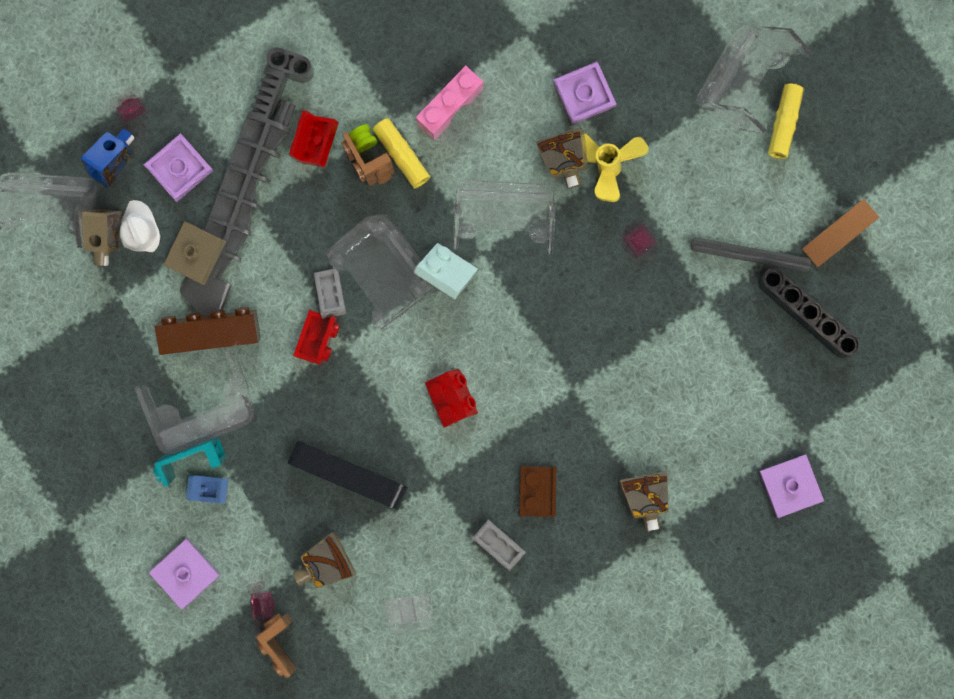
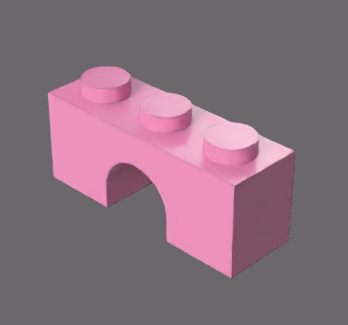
(446, 104)

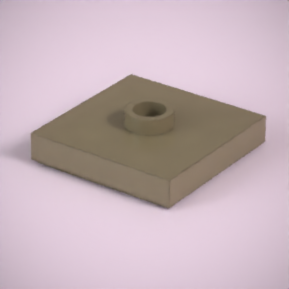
(194, 253)

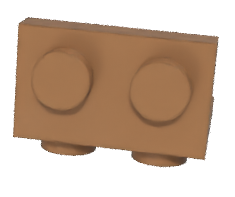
(375, 171)
(270, 646)

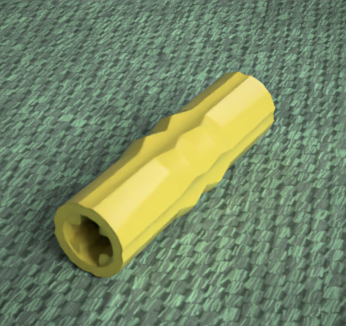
(785, 121)
(401, 153)

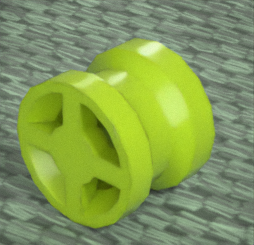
(362, 138)

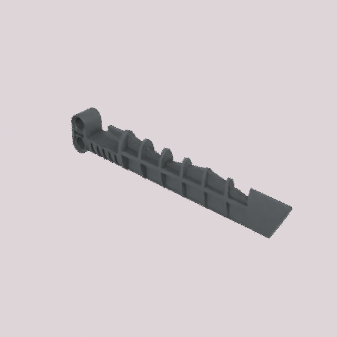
(234, 202)

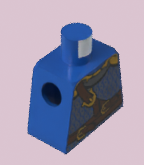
(108, 157)

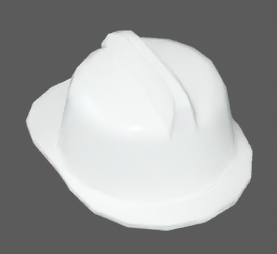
(139, 228)

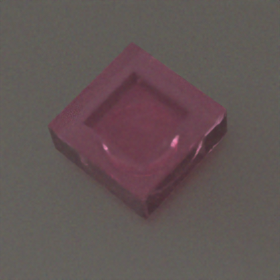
(131, 109)
(640, 240)
(262, 605)

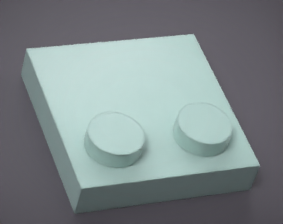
(445, 270)

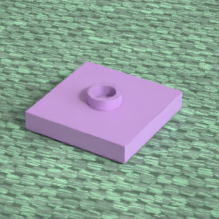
(584, 93)
(178, 167)
(791, 486)
(184, 574)

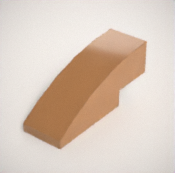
(840, 233)

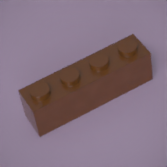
(207, 331)

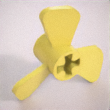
(607, 185)

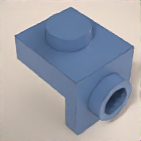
(207, 489)

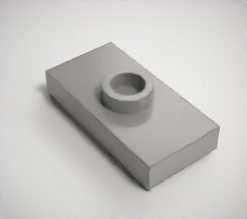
(330, 293)
(498, 545)

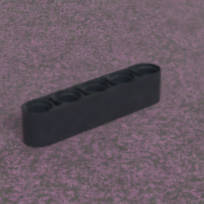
(820, 315)
(347, 475)

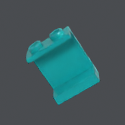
(213, 449)

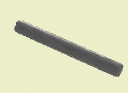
(751, 254)

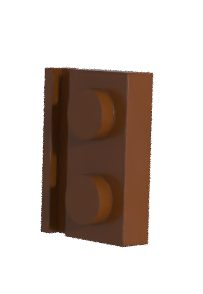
(537, 491)

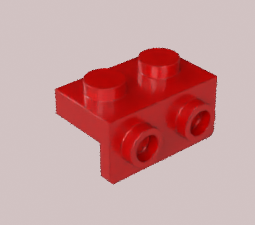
(313, 139)
(316, 337)
(451, 397)

